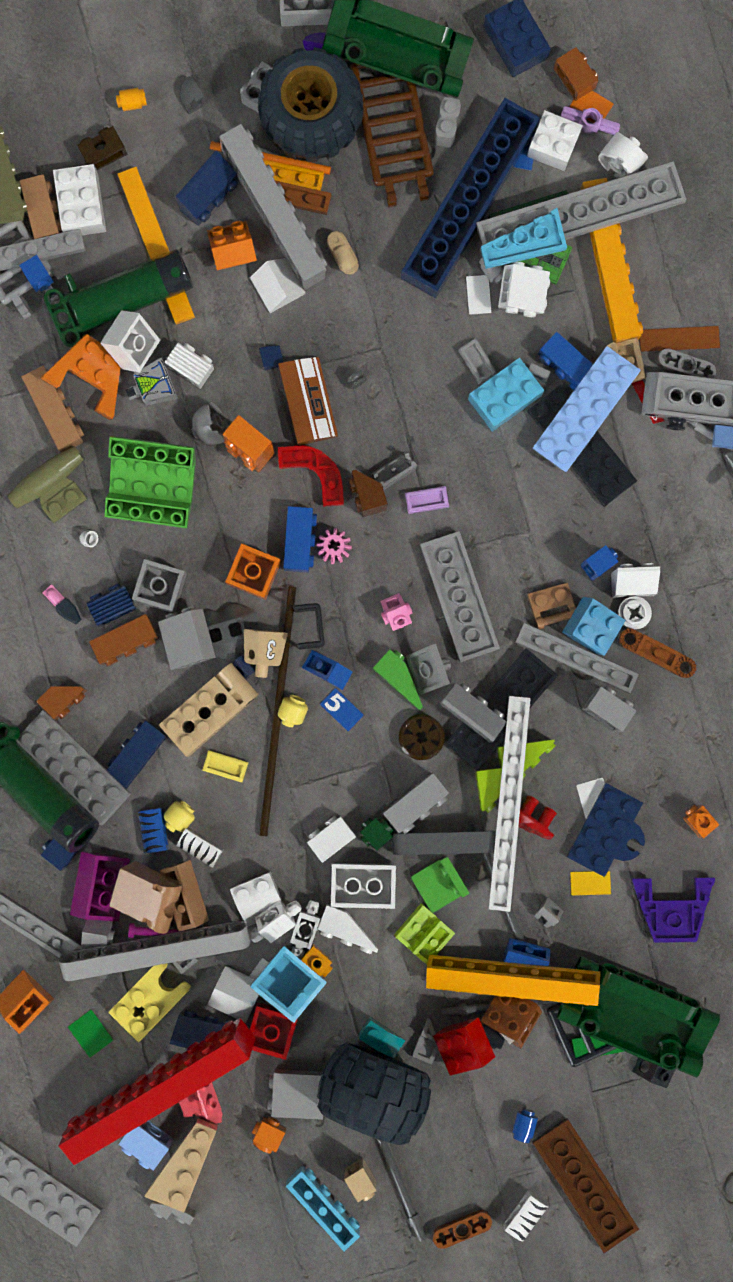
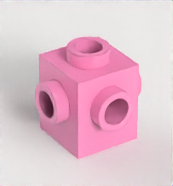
(396, 612)

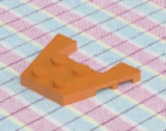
(92, 364)

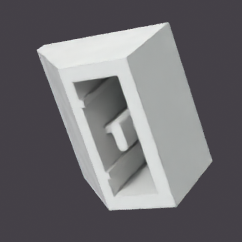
(635, 581)

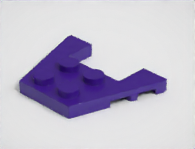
(674, 918)

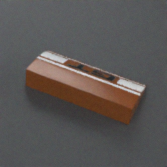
(308, 400)

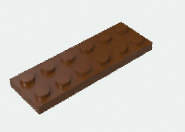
(585, 1185)

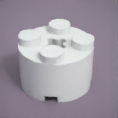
(622, 155)

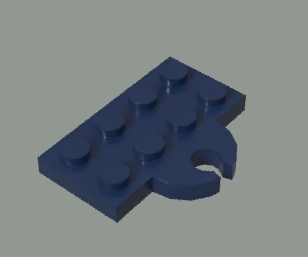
(608, 831)

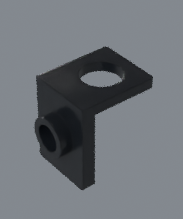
(655, 1073)

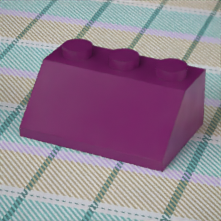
(95, 886)

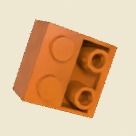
(231, 245)
(23, 1001)

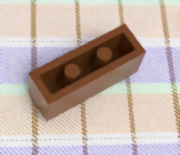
(124, 640)

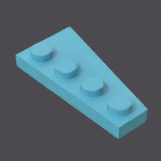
(526, 242)

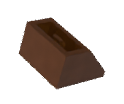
(369, 494)

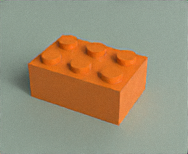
(248, 444)

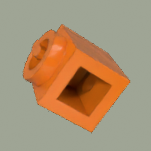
(700, 820)
(268, 1134)

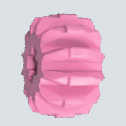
(337, 540)

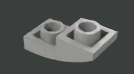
(161, 1210)

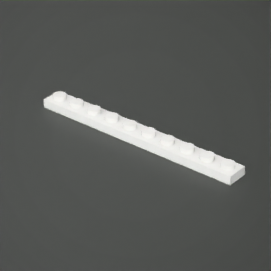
(509, 804)

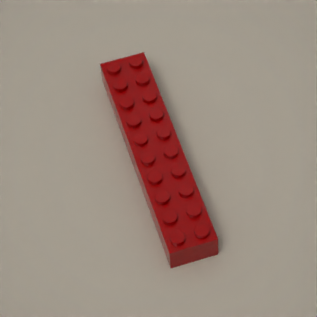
(157, 1091)

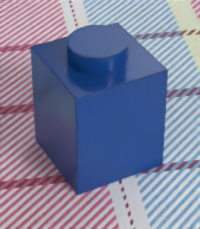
(36, 274)

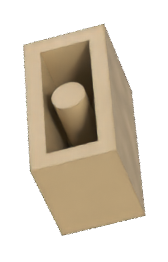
(360, 1180)

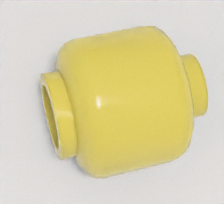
(292, 710)
(178, 816)

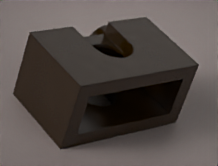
(100, 158)

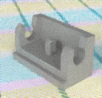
(394, 470)

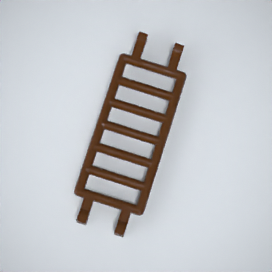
(371, 142)

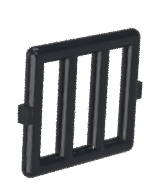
(562, 1038)

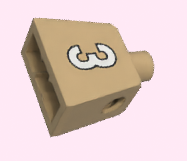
(263, 649)

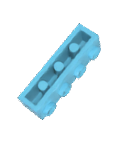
(323, 1208)

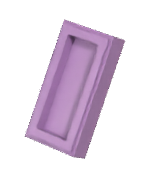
(427, 500)

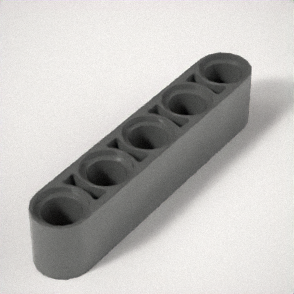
(444, 842)

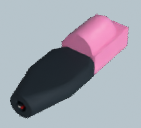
(63, 605)

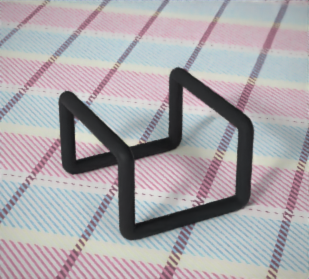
(311, 607)

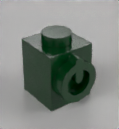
(375, 832)

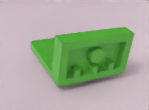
(439, 884)

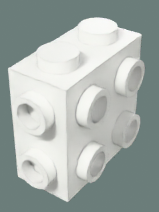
(524, 289)

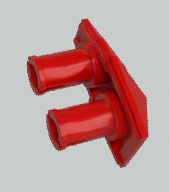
(534, 826)

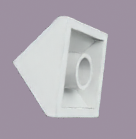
(276, 284)
(234, 994)

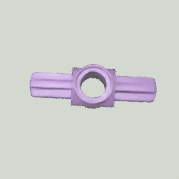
(600, 124)

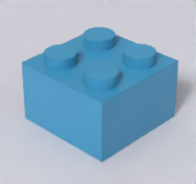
(593, 626)

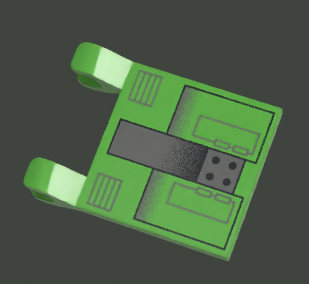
(552, 263)

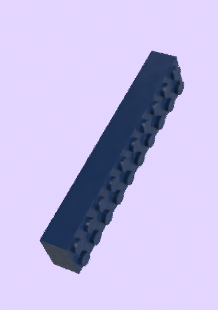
(470, 198)

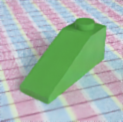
(396, 673)

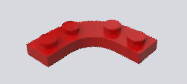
(321, 464)

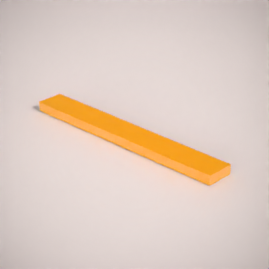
(152, 235)

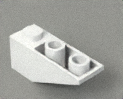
(340, 924)

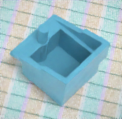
(288, 984)

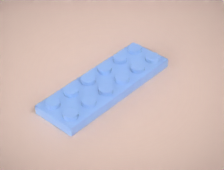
(586, 409)

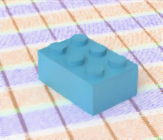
(505, 394)

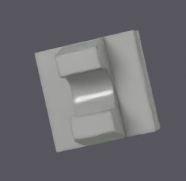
(550, 912)

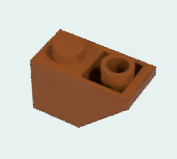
(59, 699)

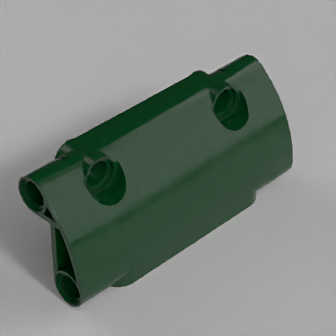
(398, 44)
(644, 1019)

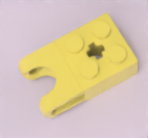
(153, 997)

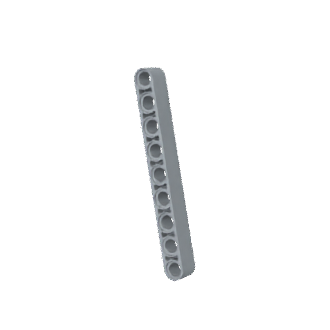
(154, 950)

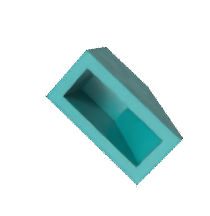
(381, 1038)

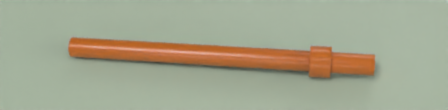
(284, 160)

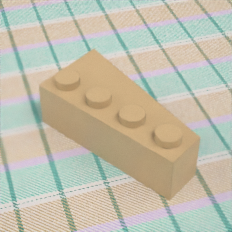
(180, 1173)

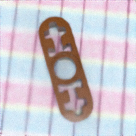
(479, 1229)

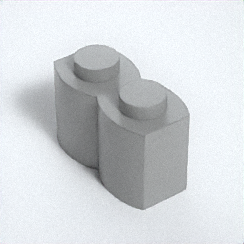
(447, 122)

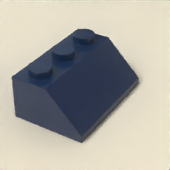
(207, 189)
(193, 1028)

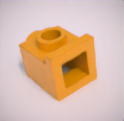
(313, 954)

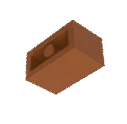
(576, 73)

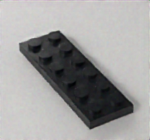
(597, 462)
(524, 678)

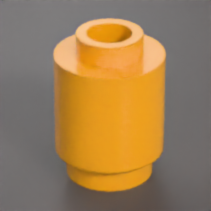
(131, 99)

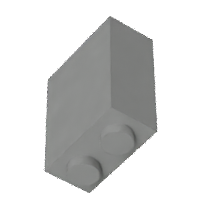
(186, 638)
(294, 1094)

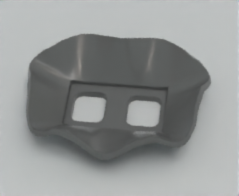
(230, 647)

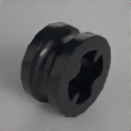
(676, 423)

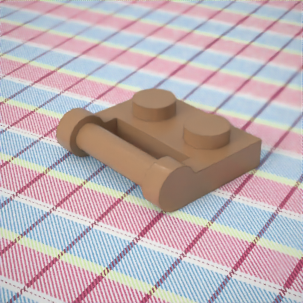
(550, 599)

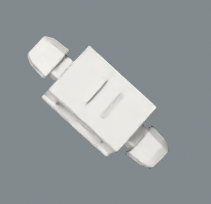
(312, 908)
(275, 921)

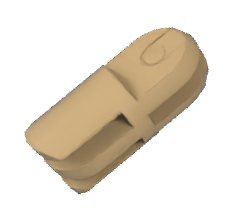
(342, 252)

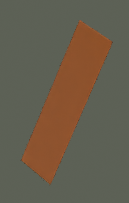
(680, 338)

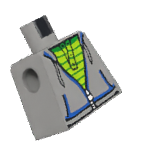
(152, 384)

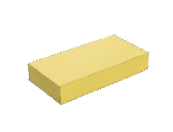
(225, 766)

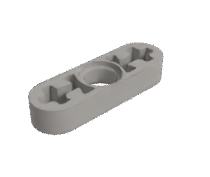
(678, 369)

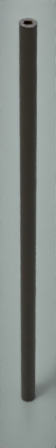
(276, 720)

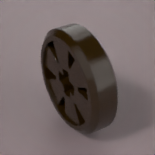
(434, 736)

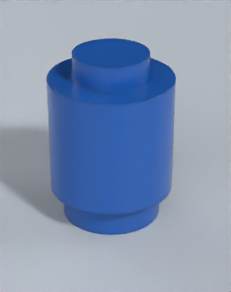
(524, 1125)

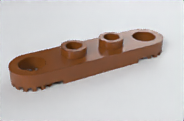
(657, 653)

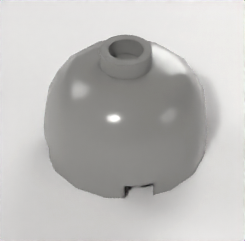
(209, 425)

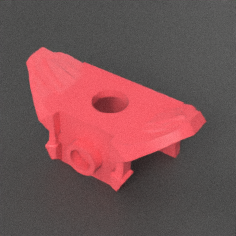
(203, 1105)

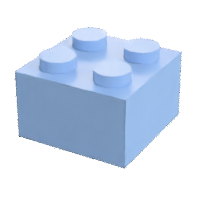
(147, 1144)

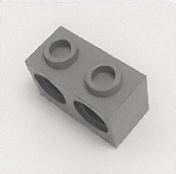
(253, 86)

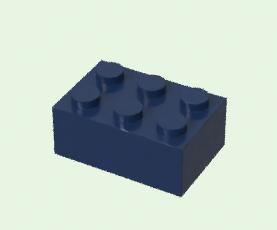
(516, 37)

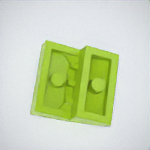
(424, 933)

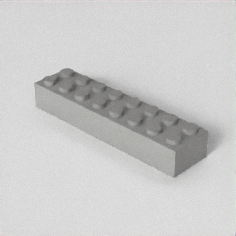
(273, 207)

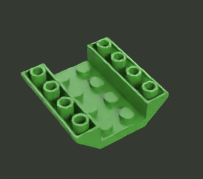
(150, 482)

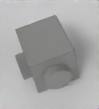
(97, 934)

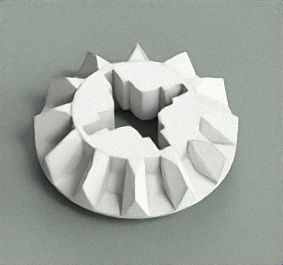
(644, 612)

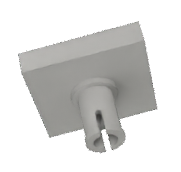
(428, 669)

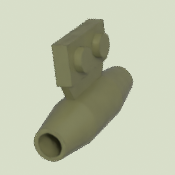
(51, 485)

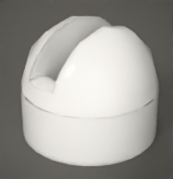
(89, 538)

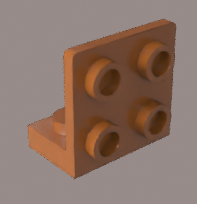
(511, 1017)

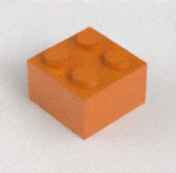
(253, 571)

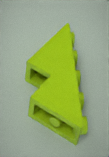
(490, 780)

